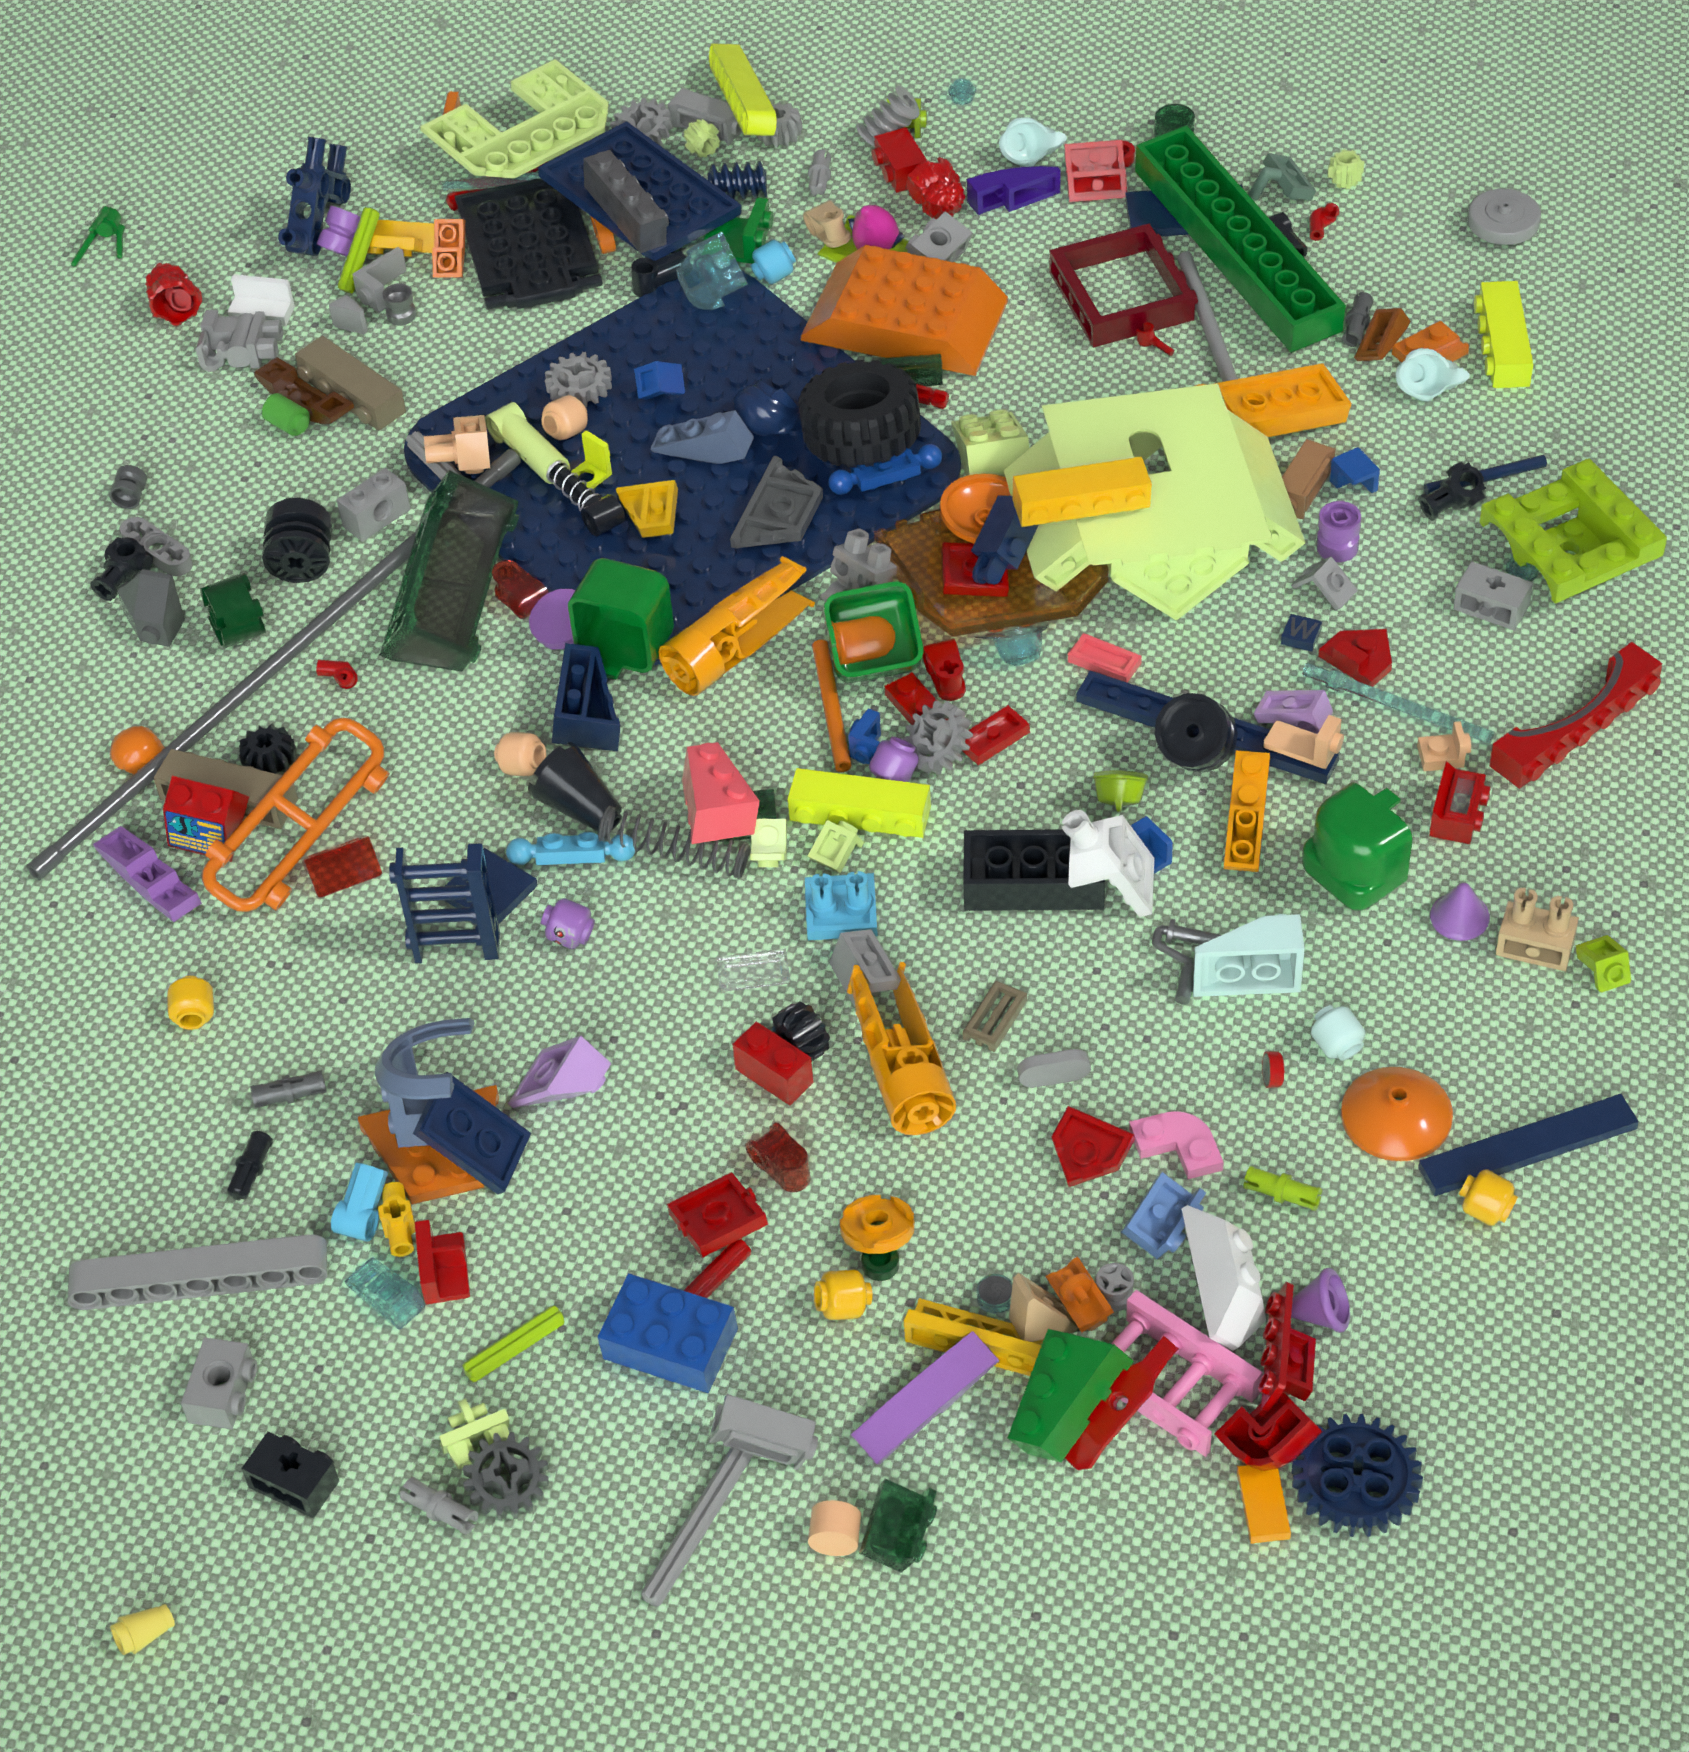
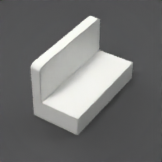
(264, 295)

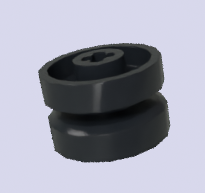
(1216, 732)

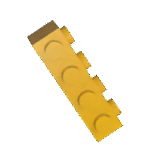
(1081, 491)

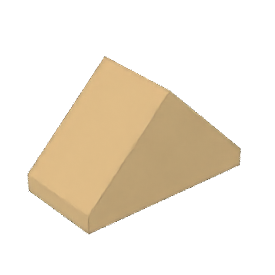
(1037, 1310)

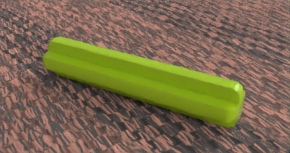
(358, 248)
(513, 1343)

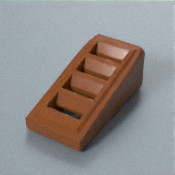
(1385, 329)

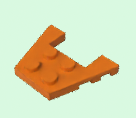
(420, 1168)

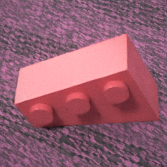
(716, 795)

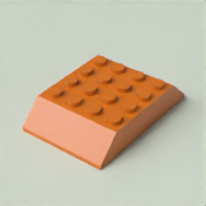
(906, 307)

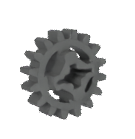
(519, 1469)

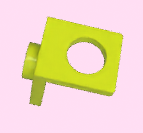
(596, 459)

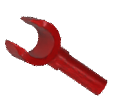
(1148, 338)

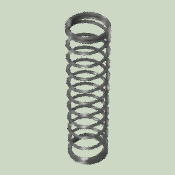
(607, 823)

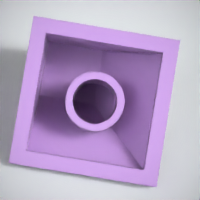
(562, 1073)

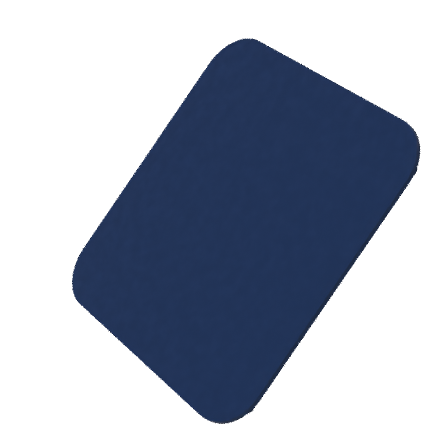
(719, 357)

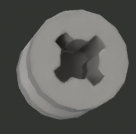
(1114, 1276)

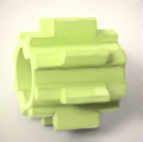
(701, 138)
(1345, 169)

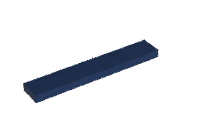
(1529, 1143)

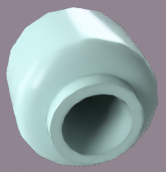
(1338, 1032)

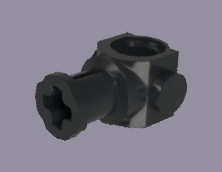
(1452, 493)
(123, 561)

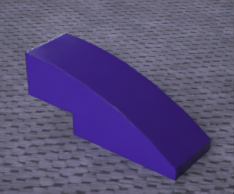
(1012, 188)

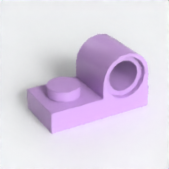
(1296, 707)

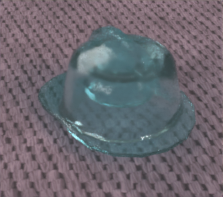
(1018, 644)

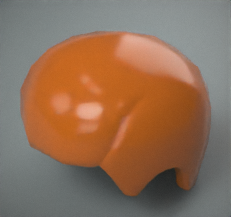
(134, 748)

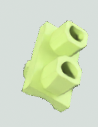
(459, 1441)

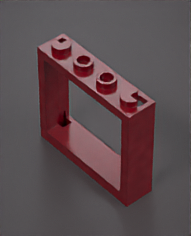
(1121, 324)

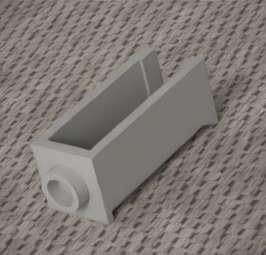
(692, 106)
(764, 1431)

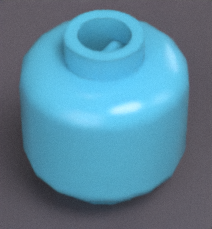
(772, 261)

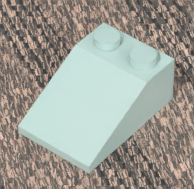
(1252, 959)

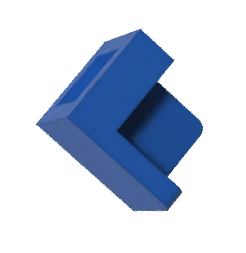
(659, 379)
(1354, 468)
(1156, 842)

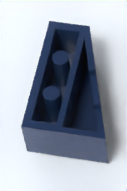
(583, 702)

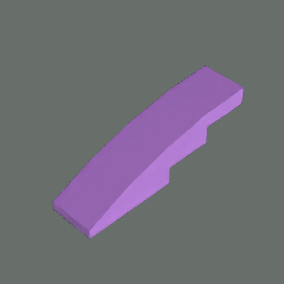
(147, 874)
(925, 1397)

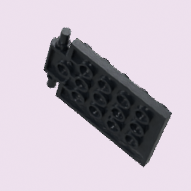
(527, 244)

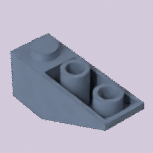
(707, 439)

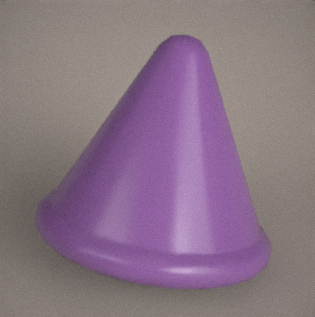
(1460, 914)
(1323, 1302)

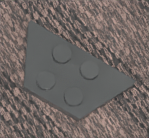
(778, 508)

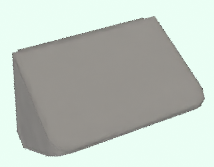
(348, 315)

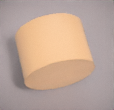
(834, 1528)

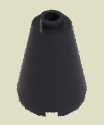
(573, 787)

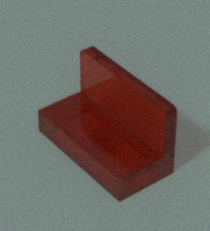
(342, 866)

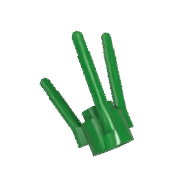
(106, 225)

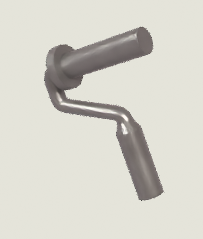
(1184, 934)

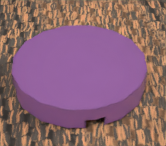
(551, 619)

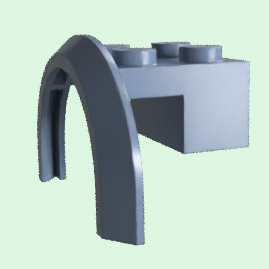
(403, 1086)

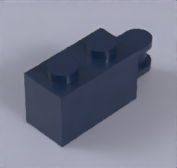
(1000, 542)

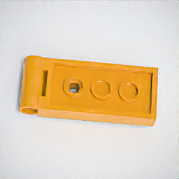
(1287, 400)

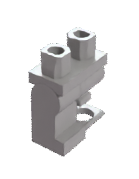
(237, 339)
(859, 565)

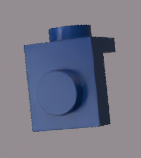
(864, 736)

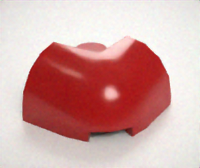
(1268, 1438)

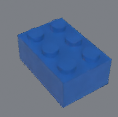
(668, 1333)

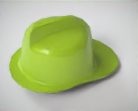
(1119, 787)

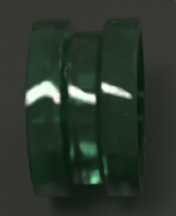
(1173, 117)

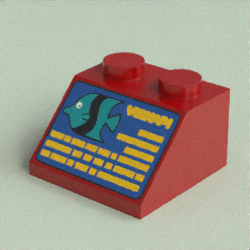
(201, 814)

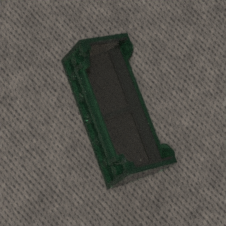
(449, 575)

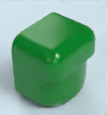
(1358, 846)

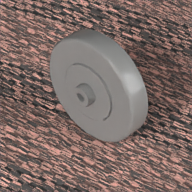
(1504, 216)

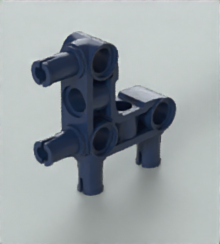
(314, 187)

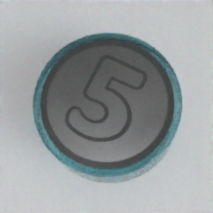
(994, 1293)

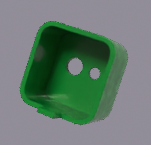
(623, 614)

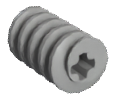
(892, 117)

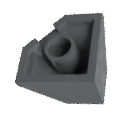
(152, 607)

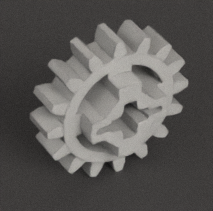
(649, 118)
(579, 377)
(938, 736)

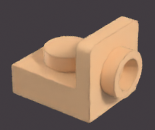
(1438, 749)

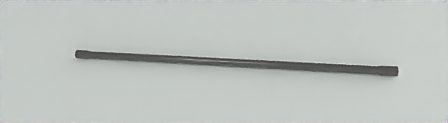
(55, 853)

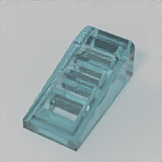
(399, 1308)

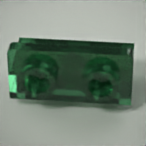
(898, 1525)

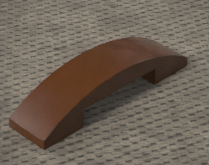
(282, 378)

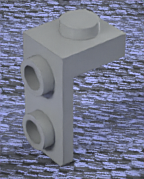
(371, 279)

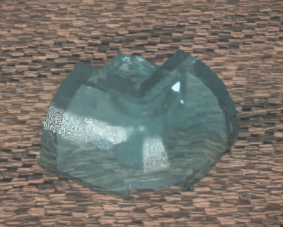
(710, 273)

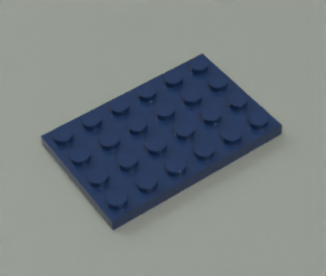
(688, 198)

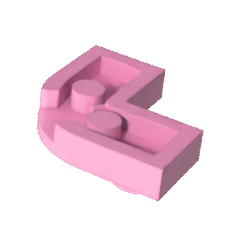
(1181, 1133)

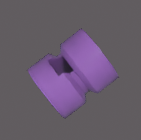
(340, 231)
(1338, 531)

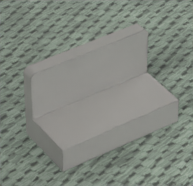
(863, 950)

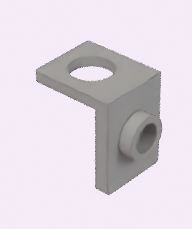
(1329, 580)

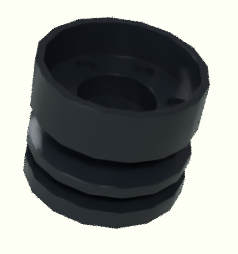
(297, 540)

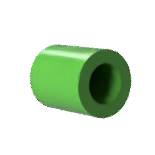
(285, 414)

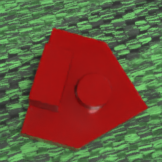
(1359, 654)
(1089, 1146)

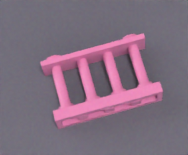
(1206, 1357)

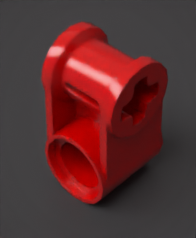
(945, 669)

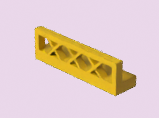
(943, 1334)

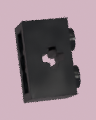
(291, 1474)

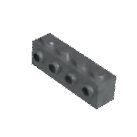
(625, 201)

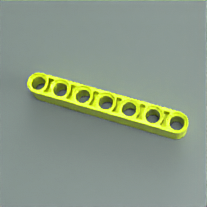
(742, 89)

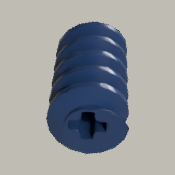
(739, 179)

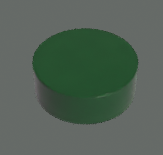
(880, 1266)

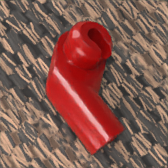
(1320, 219)
(340, 670)

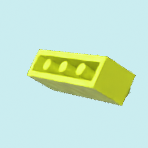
(1504, 334)
(859, 801)

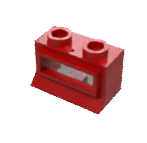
(1458, 805)

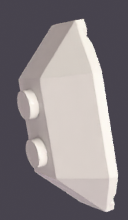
(1225, 1277)

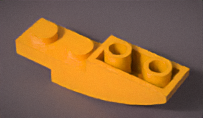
(1247, 811)

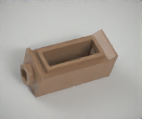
(1307, 475)

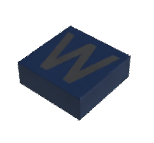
(1301, 632)

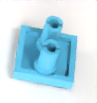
(840, 904)

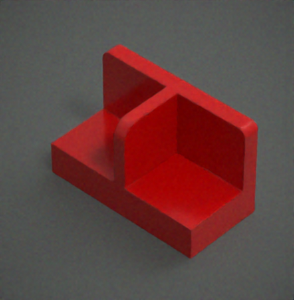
(441, 1264)

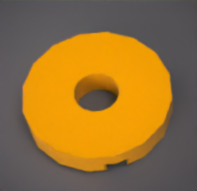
(877, 1239)

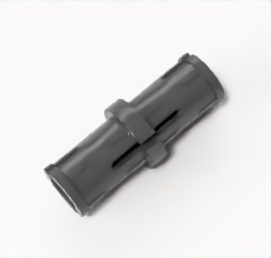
(1357, 319)
(288, 1089)

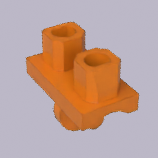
(1080, 1295)

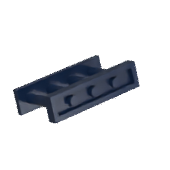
(476, 890)

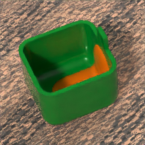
(873, 632)

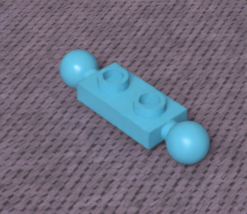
(569, 849)

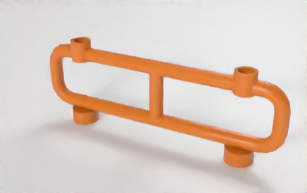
(273, 890)

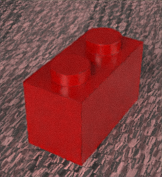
(897, 156)
(773, 1063)

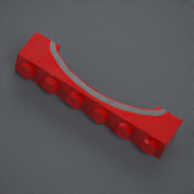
(1527, 753)

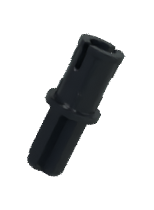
(249, 1165)

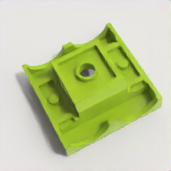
(1606, 534)

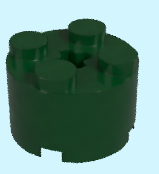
(232, 610)

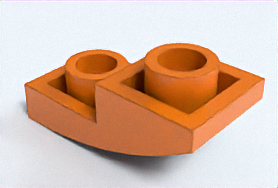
(448, 248)

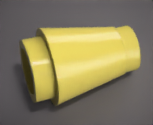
(141, 1628)

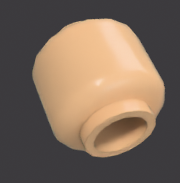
(564, 417)
(519, 753)

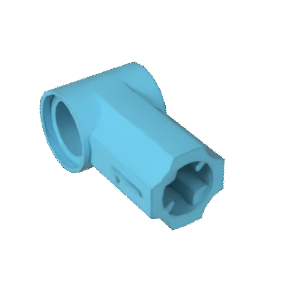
(358, 1212)

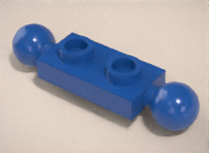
(897, 469)

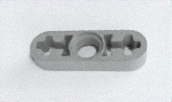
(161, 557)

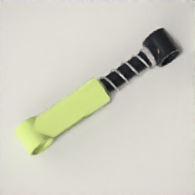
(510, 426)

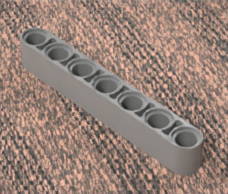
(197, 1272)

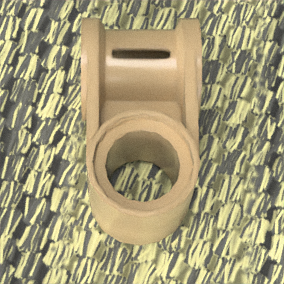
(827, 224)

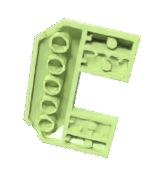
(566, 118)

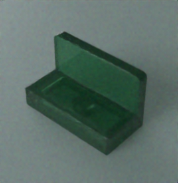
(923, 369)

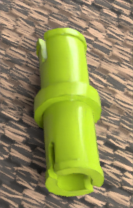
(1282, 1188)

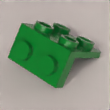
(747, 234)

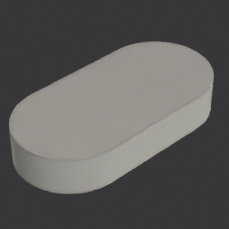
(1053, 1068)

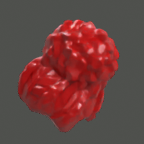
(936, 188)
(172, 294)

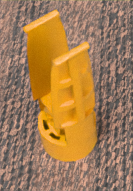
(733, 629)
(910, 1068)

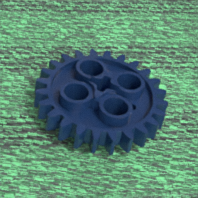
(1354, 1505)

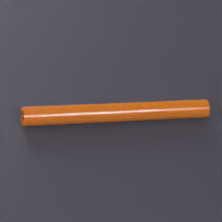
(831, 706)

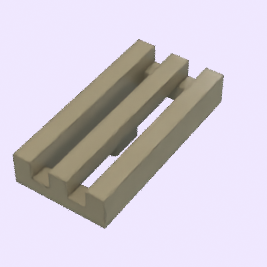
(984, 1037)

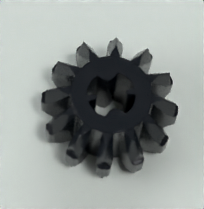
(268, 749)
(802, 1029)

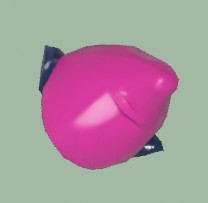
(875, 228)

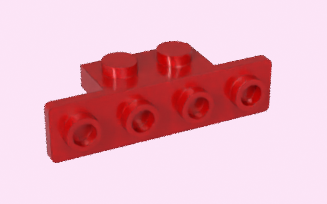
(1287, 1355)

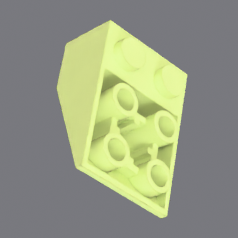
(989, 442)

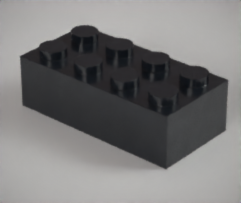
(1023, 872)

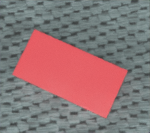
(1104, 658)

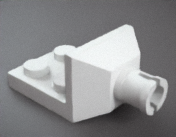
(1110, 852)

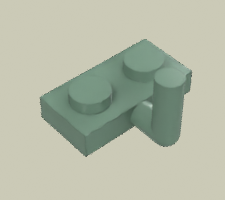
(1287, 175)

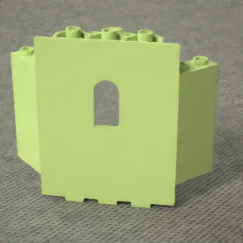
(1201, 513)

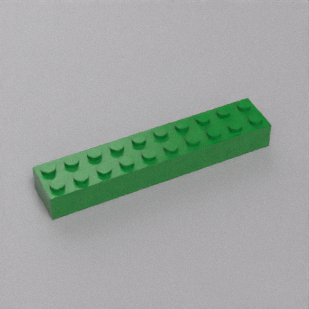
(1240, 239)

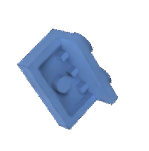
(1159, 1216)

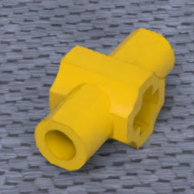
(397, 1219)

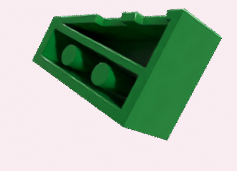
(1063, 1391)

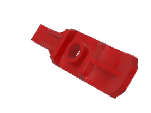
(1105, 1419)

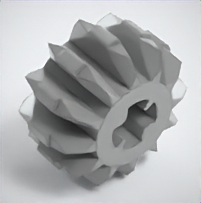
(787, 126)

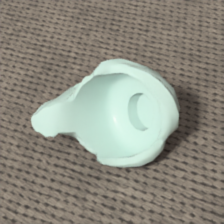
(1029, 141)
(1428, 374)

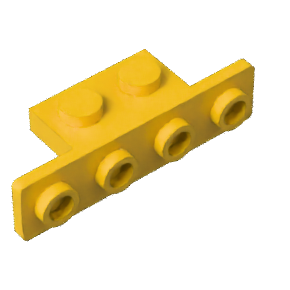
(402, 234)

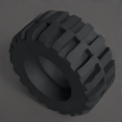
(860, 413)

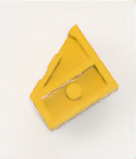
(651, 506)

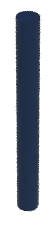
(1498, 471)

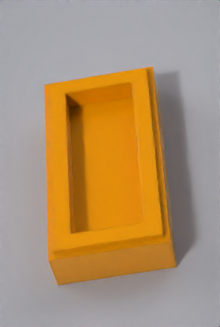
(1263, 1504)

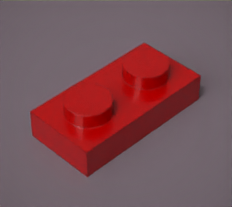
(909, 696)
(996, 734)

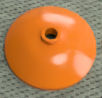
(969, 501)
(1396, 1127)

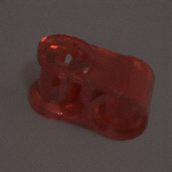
(517, 588)
(781, 1158)

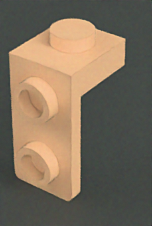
(1306, 745)

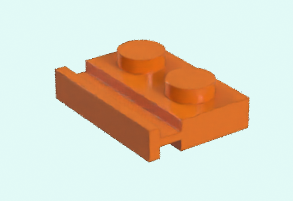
(1435, 337)

